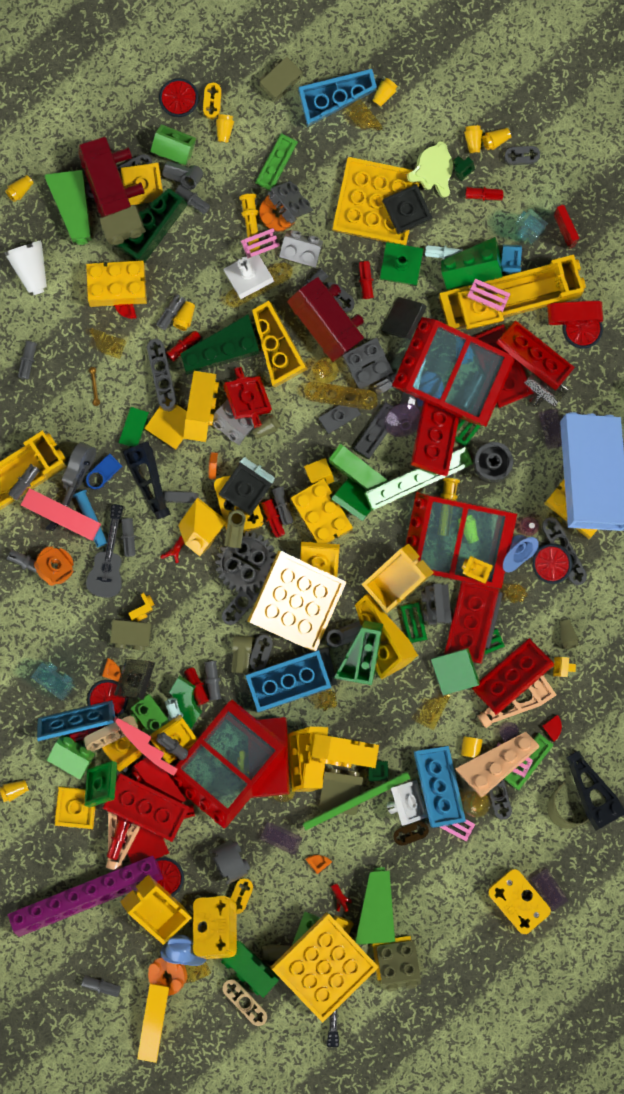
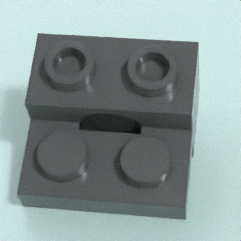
(363, 355)
(441, 613)

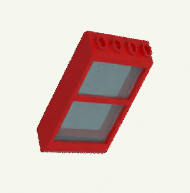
(453, 371)
(453, 530)
(228, 763)

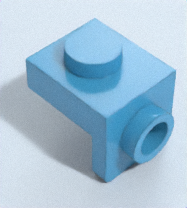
(511, 258)

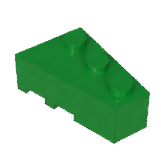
(477, 262)
(362, 656)
(252, 970)

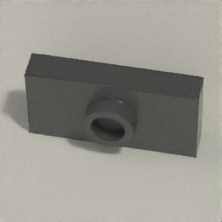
(338, 417)

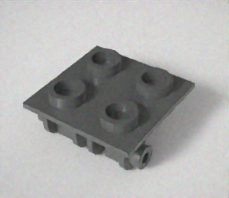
(291, 200)

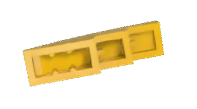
(153, 1022)

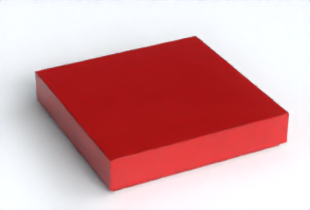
(566, 226)

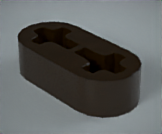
(414, 837)

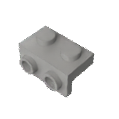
(301, 248)
(233, 428)

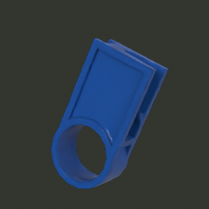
(106, 468)

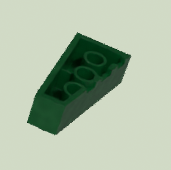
(157, 222)
(223, 347)

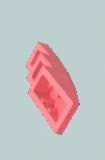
(61, 514)
(140, 741)

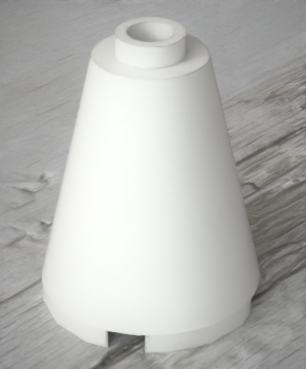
(29, 266)

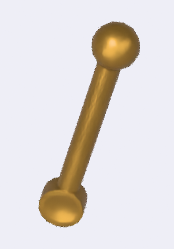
(96, 402)

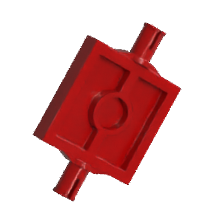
(247, 397)

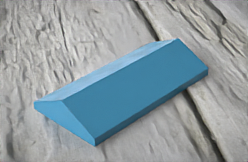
(75, 720)
(439, 787)

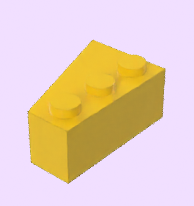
(200, 405)
(344, 751)
(305, 770)

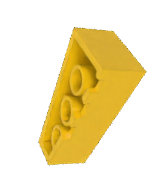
(279, 350)

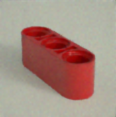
(575, 313)

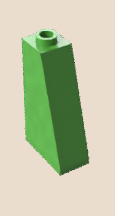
(71, 199)
(355, 468)
(377, 912)

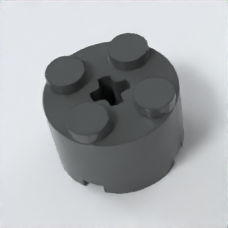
(503, 459)
(229, 861)

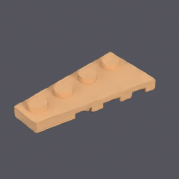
(493, 766)

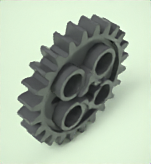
(237, 577)

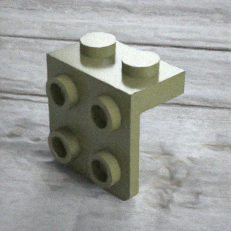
(339, 789)
(398, 965)

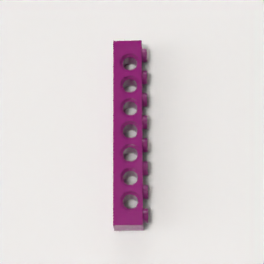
(83, 897)

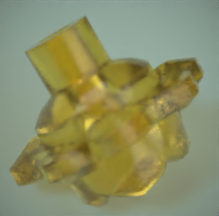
(516, 593)
(327, 700)

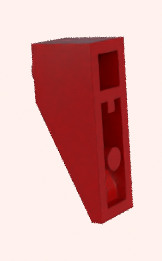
(156, 778)

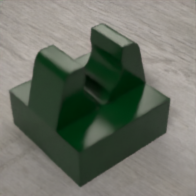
(463, 167)
(379, 773)

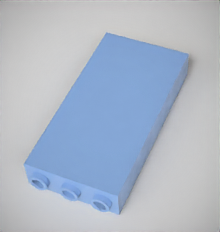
(593, 471)

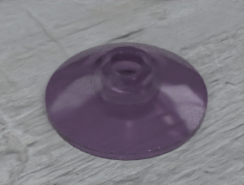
(400, 414)

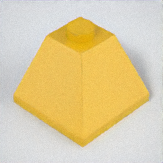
(200, 526)

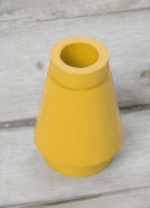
(384, 91)
(224, 127)
(473, 138)
(495, 138)
(19, 188)
(184, 316)
(13, 790)

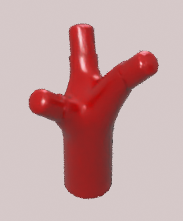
(174, 551)
(341, 899)

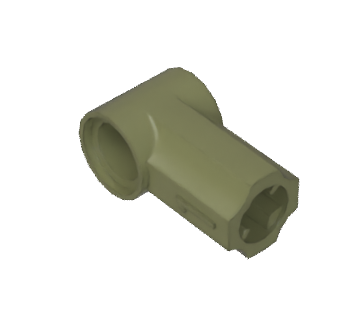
(234, 530)
(241, 652)

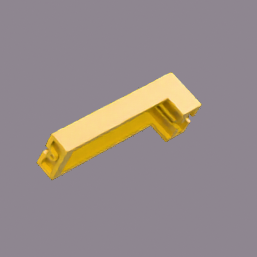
(527, 290)
(37, 451)

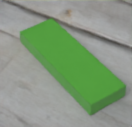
(276, 162)
(544, 747)

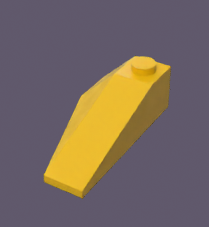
(395, 647)

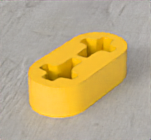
(207, 100)
(236, 893)

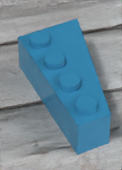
(334, 94)

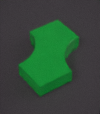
(184, 693)

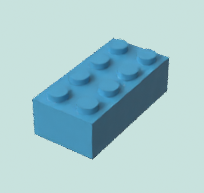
(288, 681)

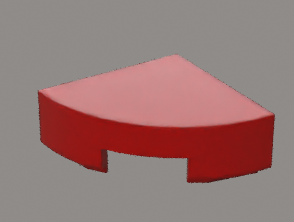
(126, 310)
(553, 728)

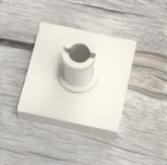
(248, 275)
(408, 803)

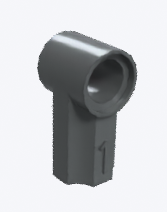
(186, 176)
(345, 634)

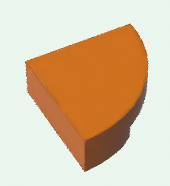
(213, 465)
(111, 670)
(318, 862)

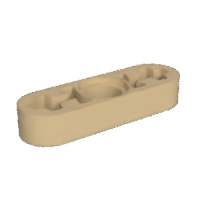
(106, 735)
(250, 1017)

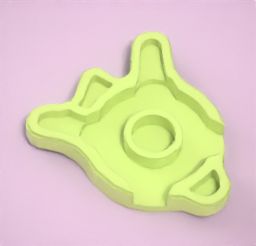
(433, 168)

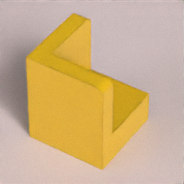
(318, 471)

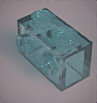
(530, 226)
(53, 681)

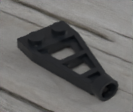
(144, 454)
(601, 815)

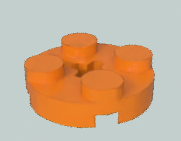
(269, 218)
(50, 574)
(178, 972)

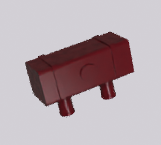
(104, 176)
(326, 318)

